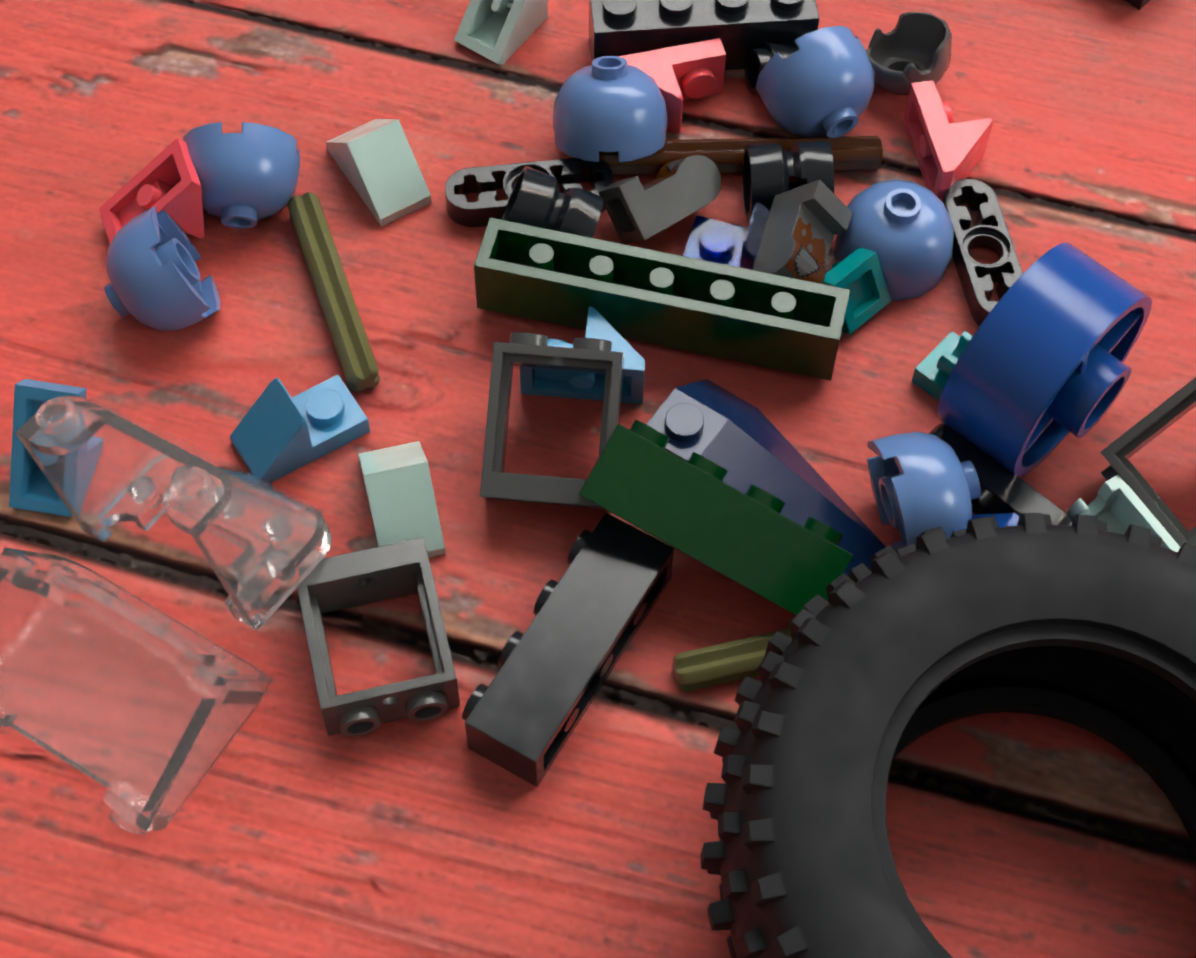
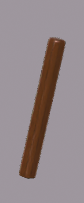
(848, 153)

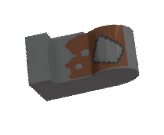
(676, 193)
(801, 232)

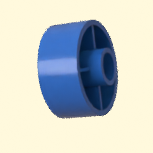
(1045, 359)

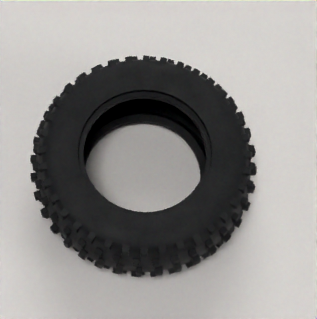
(935, 634)

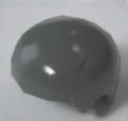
(911, 52)

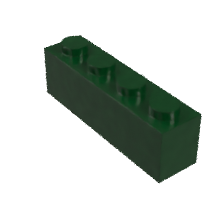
(713, 521)

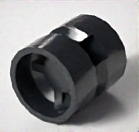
(769, 167)
(540, 204)

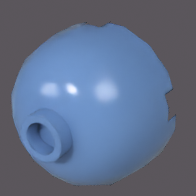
(820, 85)
(609, 111)
(244, 173)
(907, 232)
(157, 274)
(921, 485)

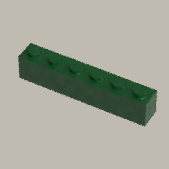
(661, 298)

